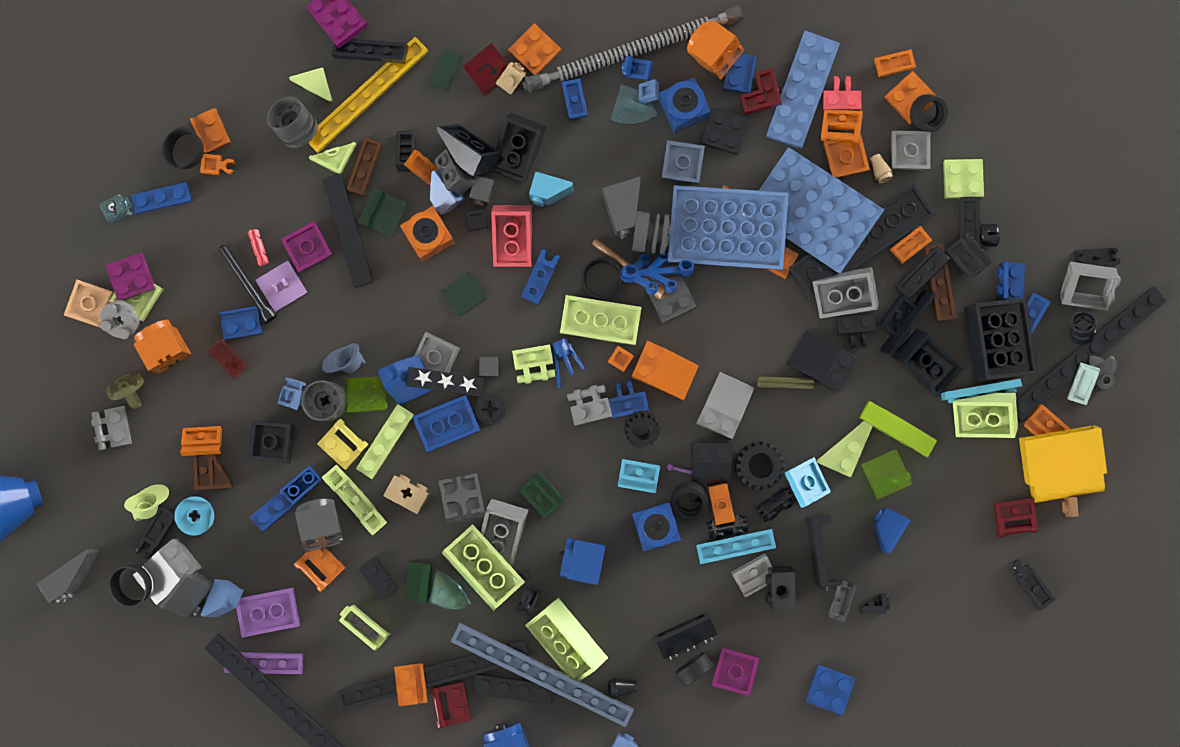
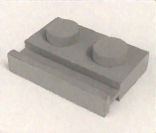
(752, 575)

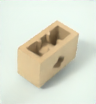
(395, 493)

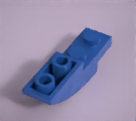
(286, 499)

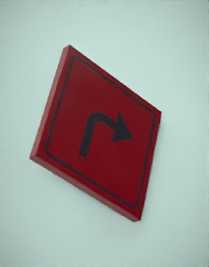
(486, 68)

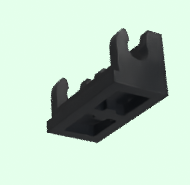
(1100, 257)

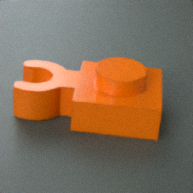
(213, 165)

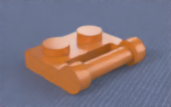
(842, 121)
(325, 562)

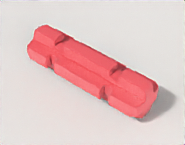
(258, 247)

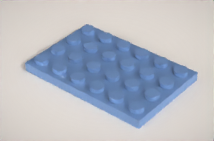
(822, 211)
(728, 227)

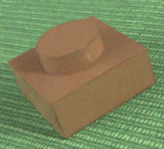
(1070, 507)

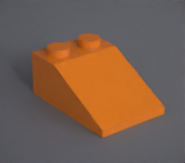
(665, 370)

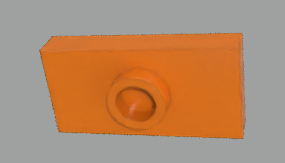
(895, 63)
(420, 166)
(910, 244)
(721, 503)

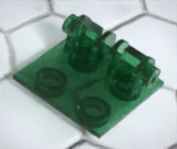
(382, 212)

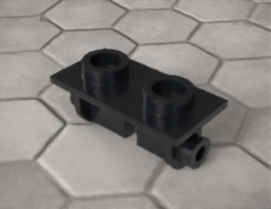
(783, 501)
(734, 528)

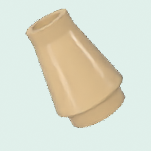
(881, 170)

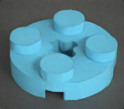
(185, 522)

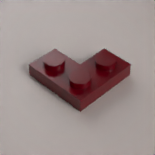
(767, 95)

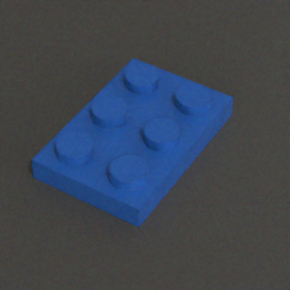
(446, 423)

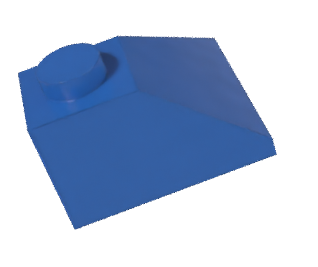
(395, 377)
(889, 528)

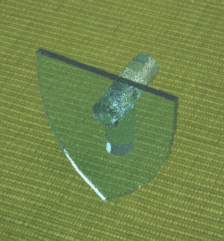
(629, 108)
(447, 593)

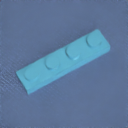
(1007, 386)
(736, 546)

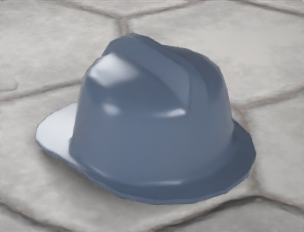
(344, 359)

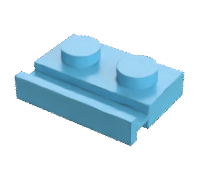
(638, 476)

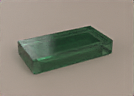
(445, 69)

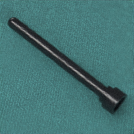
(267, 313)

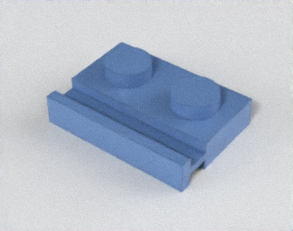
(291, 394)

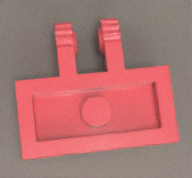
(841, 100)

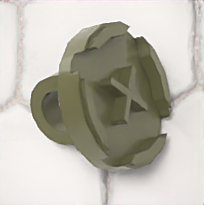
(126, 387)

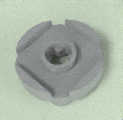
(112, 326)

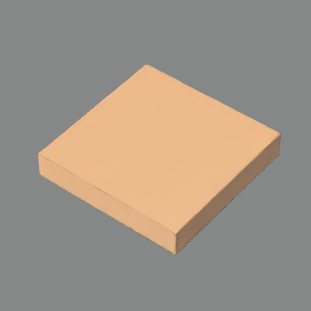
(87, 302)

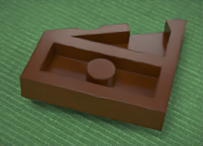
(209, 473)

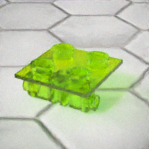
(366, 394)
(886, 474)

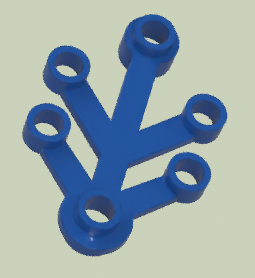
(632, 273)

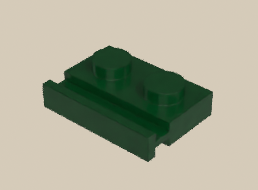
(541, 495)

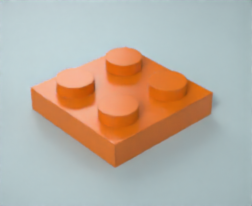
(534, 50)
(905, 93)
(845, 157)

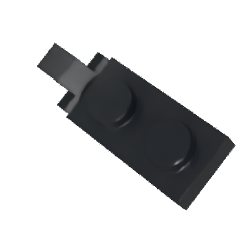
(1032, 585)

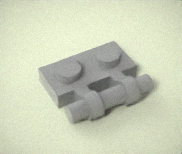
(590, 411)
(117, 427)

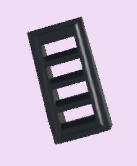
(400, 161)

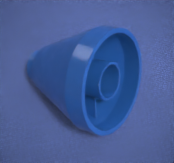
(16, 503)

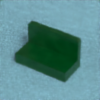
(418, 582)

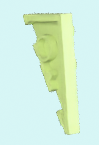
(847, 451)

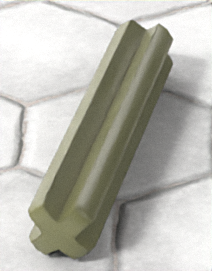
(784, 382)

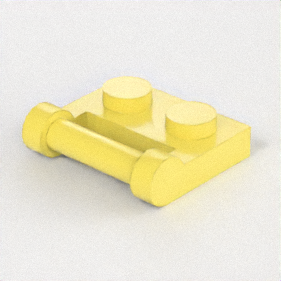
(338, 448)

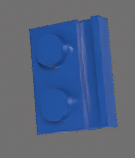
(740, 75)
(241, 323)

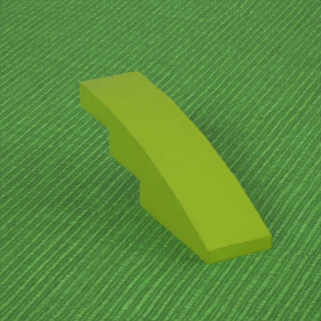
(898, 429)

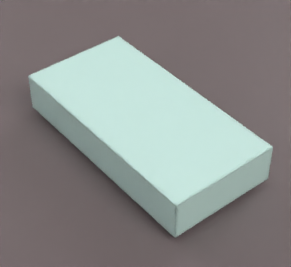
(1083, 383)

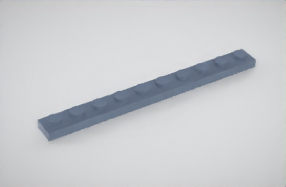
(542, 674)

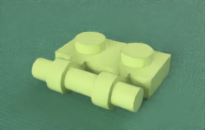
(531, 358)

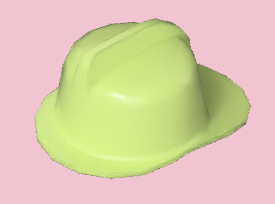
(145, 503)

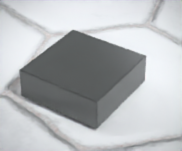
(488, 366)

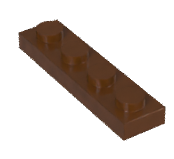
(941, 286)

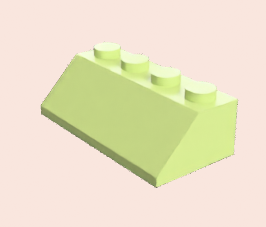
(483, 567)
(566, 641)

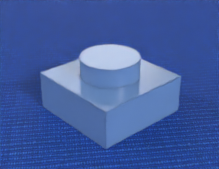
(648, 91)

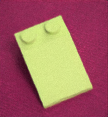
(986, 416)

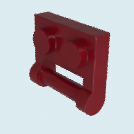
(1015, 511)
(456, 701)

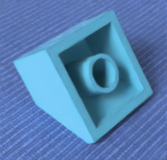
(548, 189)

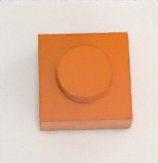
(620, 358)

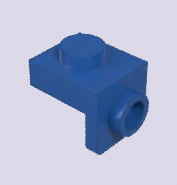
(637, 68)

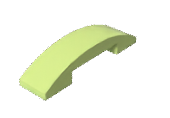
(355, 499)

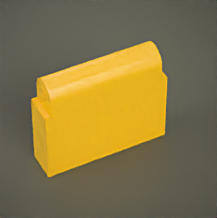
(1064, 463)

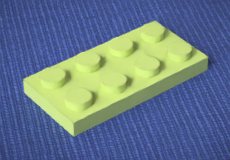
(600, 320)

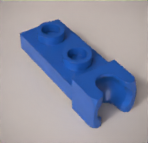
(540, 277)

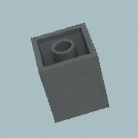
(622, 205)

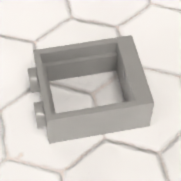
(1073, 298)

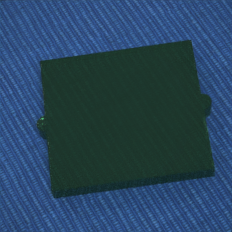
(464, 294)

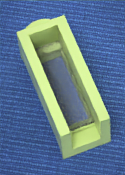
(363, 627)

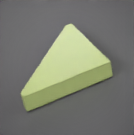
(315, 82)
(335, 158)

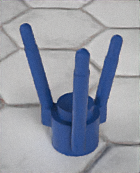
(562, 349)

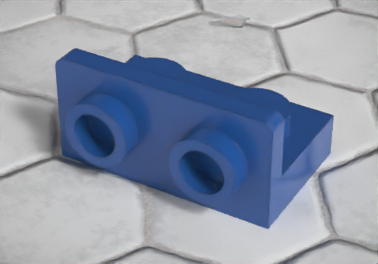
(1011, 281)

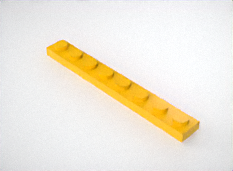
(365, 96)

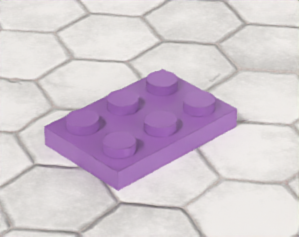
(267, 612)

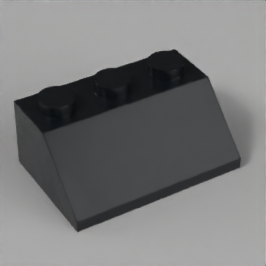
(686, 636)

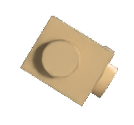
(511, 77)

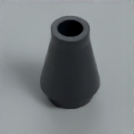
(621, 686)

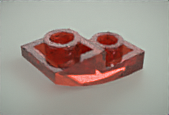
(227, 358)

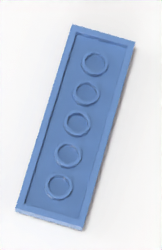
(803, 89)

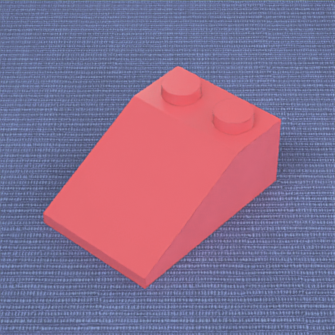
(512, 235)

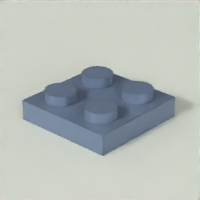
(683, 162)

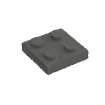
(674, 303)

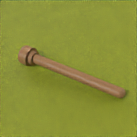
(661, 293)

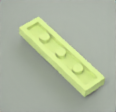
(385, 441)

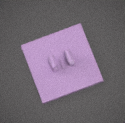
(281, 286)

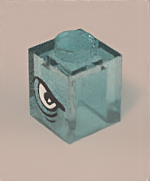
(116, 208)

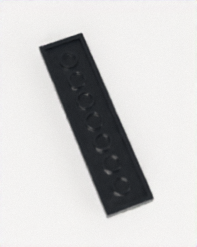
(899, 218)

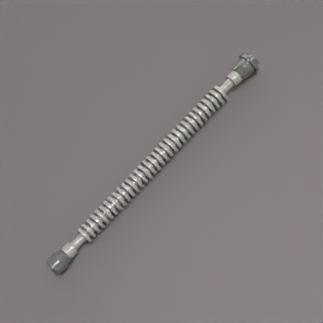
(538, 81)

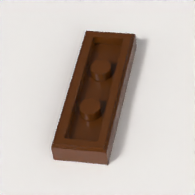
(364, 166)

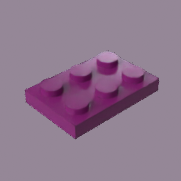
(337, 19)

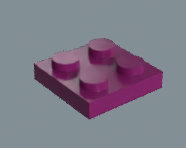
(306, 247)
(130, 277)
(735, 671)

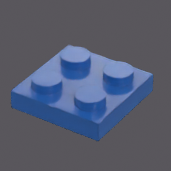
(830, 689)

